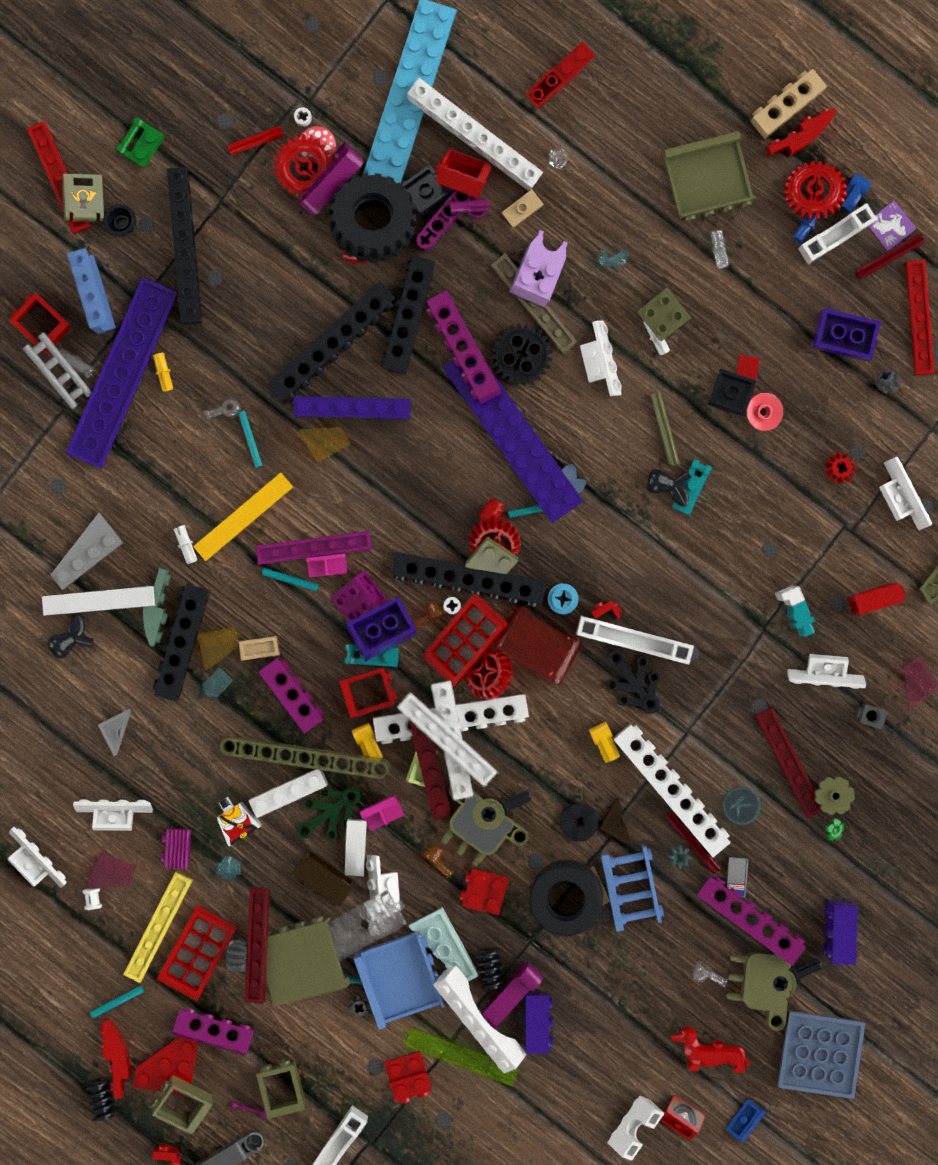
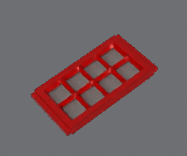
(465, 639)
(197, 952)

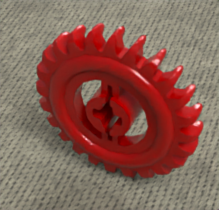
(289, 152)
(815, 206)

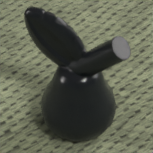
(661, 482)
(61, 644)

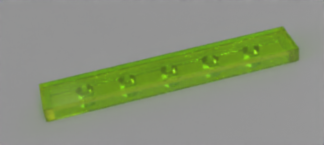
(458, 1055)

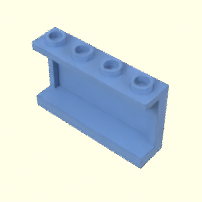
(91, 291)

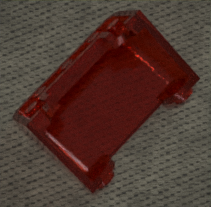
(538, 645)

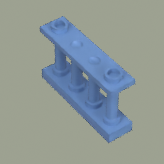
(613, 881)

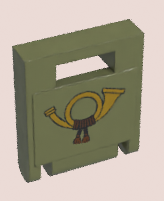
(83, 201)

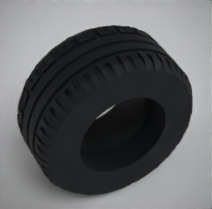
(560, 923)

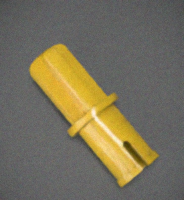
(163, 372)

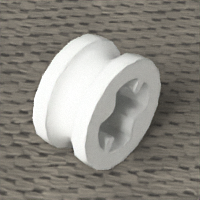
(305, 111)

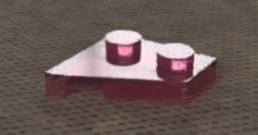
(918, 681)
(110, 872)

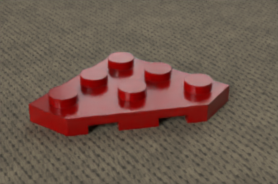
(173, 1059)

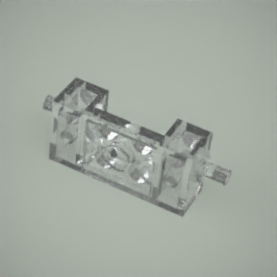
(381, 915)

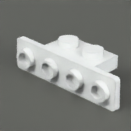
(599, 359)
(902, 496)
(827, 671)
(113, 815)
(31, 863)
(380, 882)

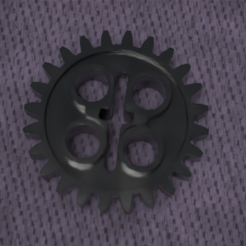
(505, 348)

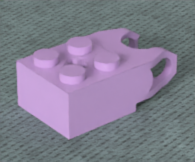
(543, 266)

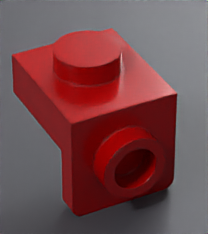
(601, 608)
(165, 1152)

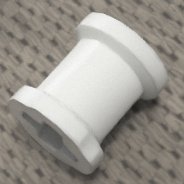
(448, 610)
(92, 899)

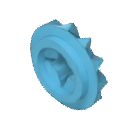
(568, 606)

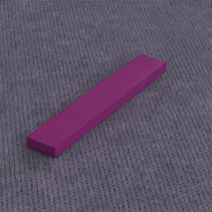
(313, 547)

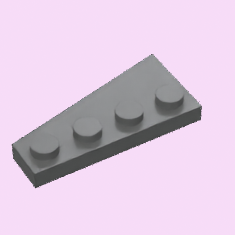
(90, 548)

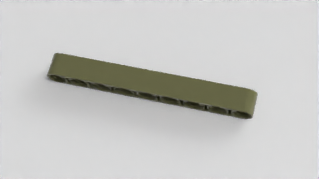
(296, 760)

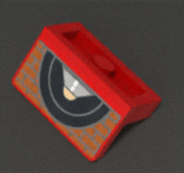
(682, 1118)

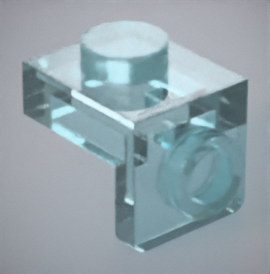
(617, 260)
(217, 683)

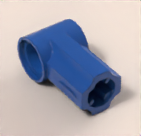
(855, 190)

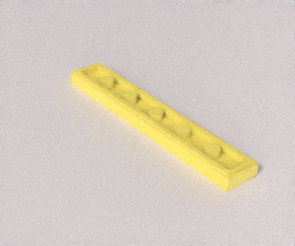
(158, 927)

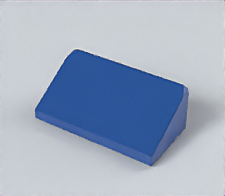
(745, 1120)

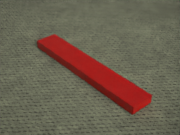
(53, 166)
(919, 317)

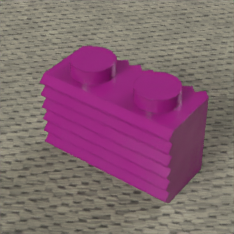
(177, 848)

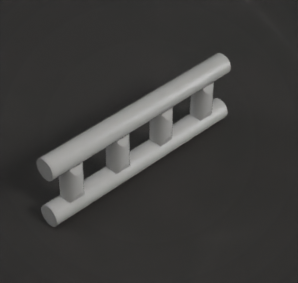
(45, 369)

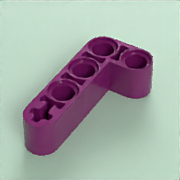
(328, 183)
(446, 221)
(509, 996)

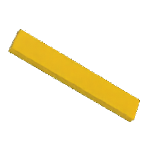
(243, 516)

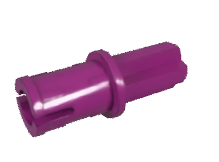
(469, 206)

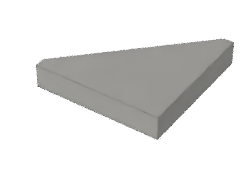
(114, 730)

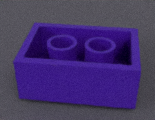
(846, 335)
(381, 629)
(840, 932)

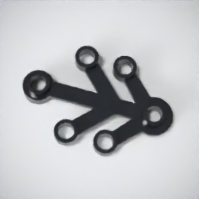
(635, 685)

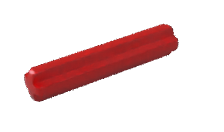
(255, 140)

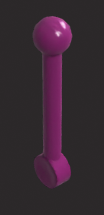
(233, 1104)

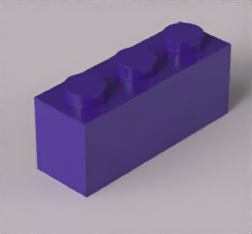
(538, 1023)

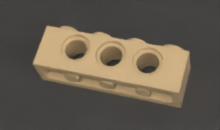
(810, 81)

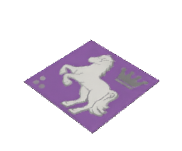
(891, 225)

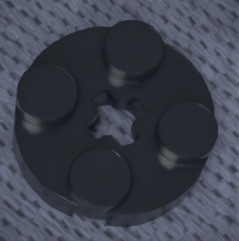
(589, 819)

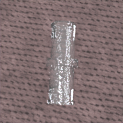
(77, 364)

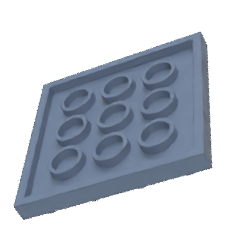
(821, 1054)

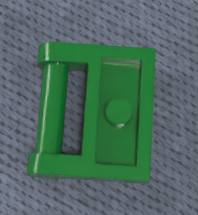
(145, 146)

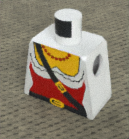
(236, 821)

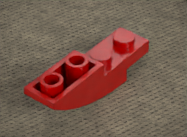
(561, 75)
(808, 131)
(115, 1050)

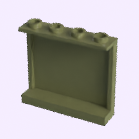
(708, 176)
(303, 962)

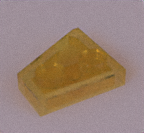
(324, 441)
(217, 645)

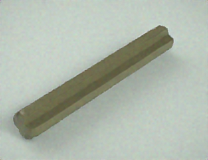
(664, 428)

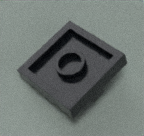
(425, 191)
(732, 392)

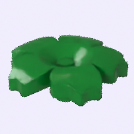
(834, 829)

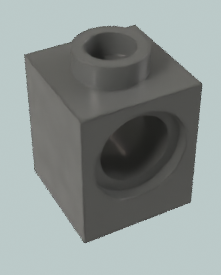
(879, 715)

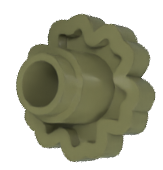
(838, 804)

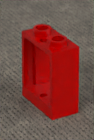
(463, 173)
(58, 332)
(876, 598)
(349, 699)

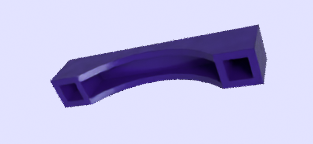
(351, 408)

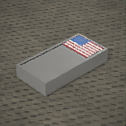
(737, 874)

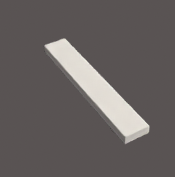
(98, 600)
(447, 739)

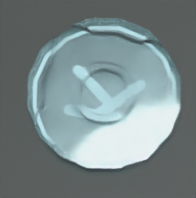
(741, 805)

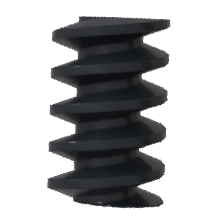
(490, 968)
(101, 1099)

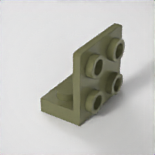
(664, 314)

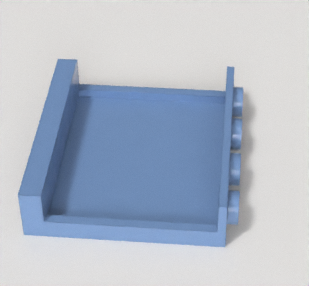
(398, 978)

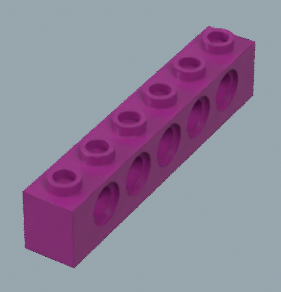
(444, 303)
(788, 954)

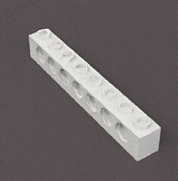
(474, 134)
(517, 701)
(713, 844)

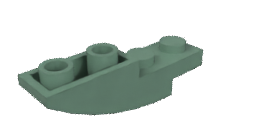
(155, 616)

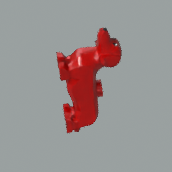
(709, 1054)

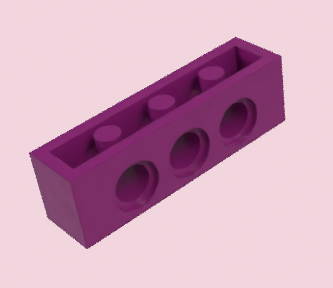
(270, 675)
(239, 1046)

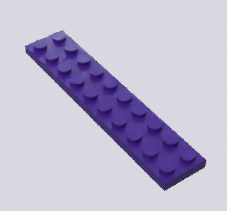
(122, 373)
(520, 447)

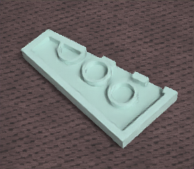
(445, 942)

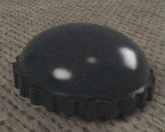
(120, 220)

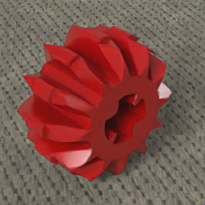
(846, 465)

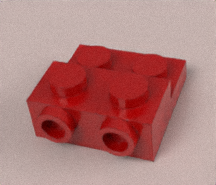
(484, 891)
(408, 1077)

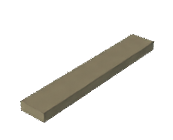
(542, 315)

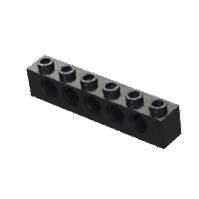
(425, 268)
(174, 690)

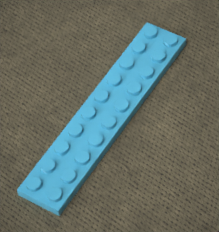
(400, 116)

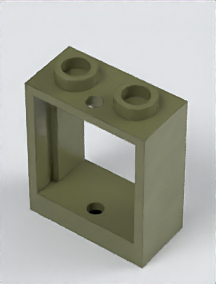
(286, 1107)
(174, 1118)

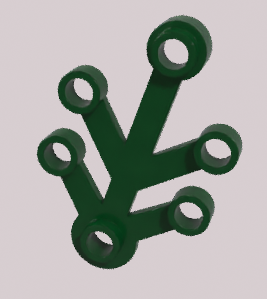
(332, 811)

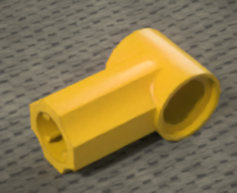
(603, 739)
(366, 740)

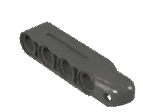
(235, 1151)

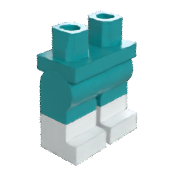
(797, 610)

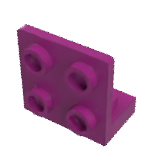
(358, 597)

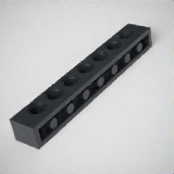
(184, 246)
(362, 306)
(401, 560)

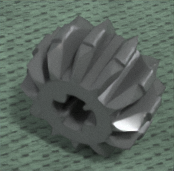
(236, 956)

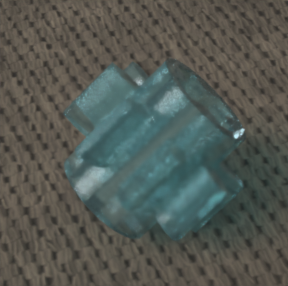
(680, 851)
(229, 868)

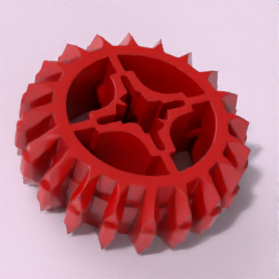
(493, 530)
(494, 681)

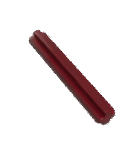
(889, 256)
(693, 842)

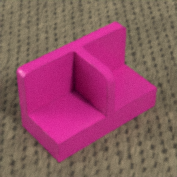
(327, 565)
(382, 812)

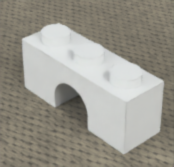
(624, 1138)

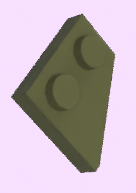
(492, 558)

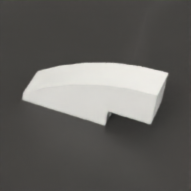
(355, 847)

